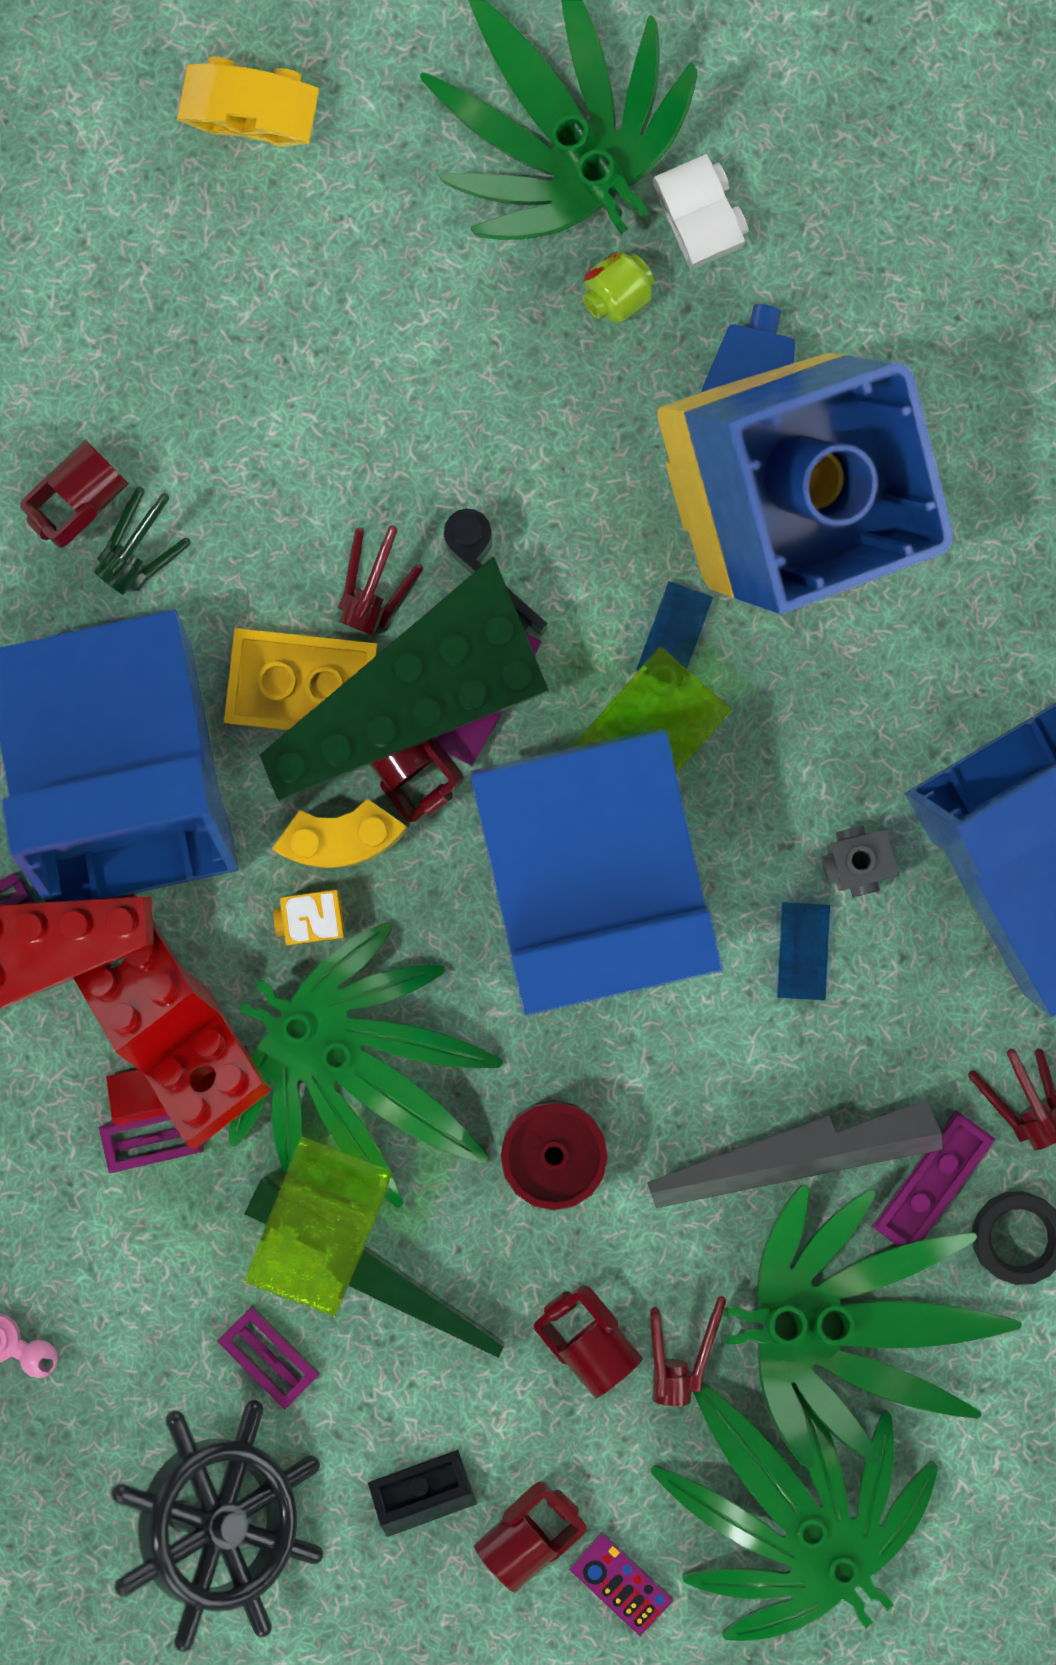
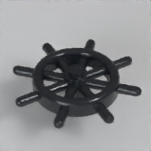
(217, 1525)

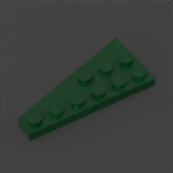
(434, 678)

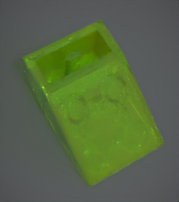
(665, 698)
(318, 1226)

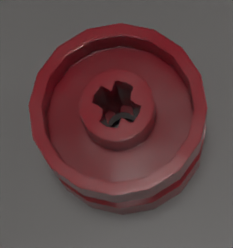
(539, 1180)

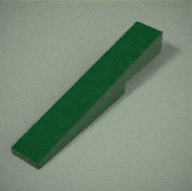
(392, 1286)

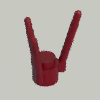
(364, 609)
(1040, 1117)
(671, 1376)

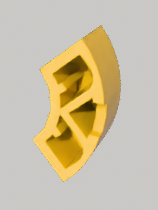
(248, 102)
(340, 840)

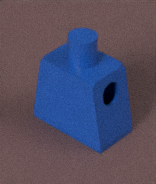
(751, 349)

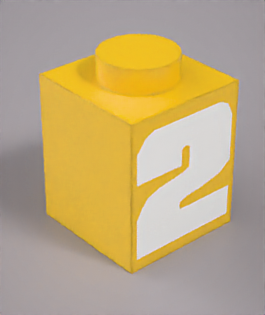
(310, 918)

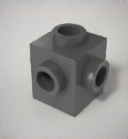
(877, 856)

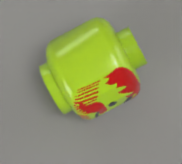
(617, 287)

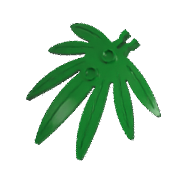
(588, 157)
(323, 1046)
(809, 1325)
(821, 1544)

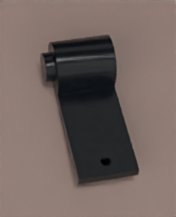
(469, 541)

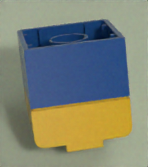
(806, 480)

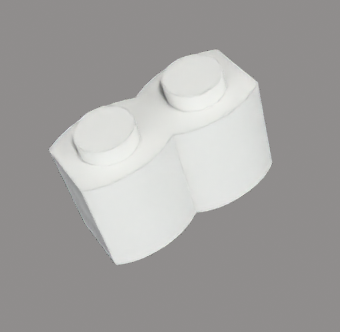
(700, 212)

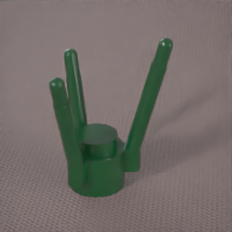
(118, 564)

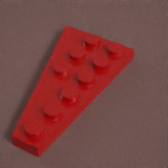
(61, 940)

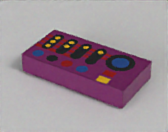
(620, 1583)

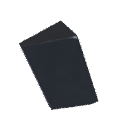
(422, 1493)

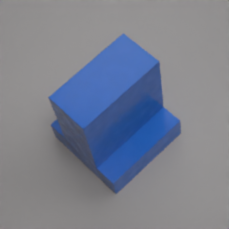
(110, 762)
(999, 834)
(595, 871)

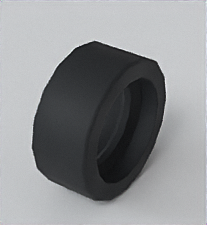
(983, 1247)

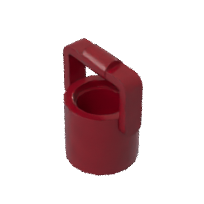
(84, 483)
(403, 766)
(598, 1353)
(519, 1547)

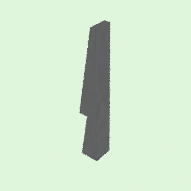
(803, 1154)

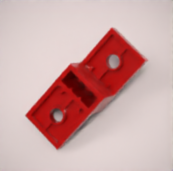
(175, 1036)

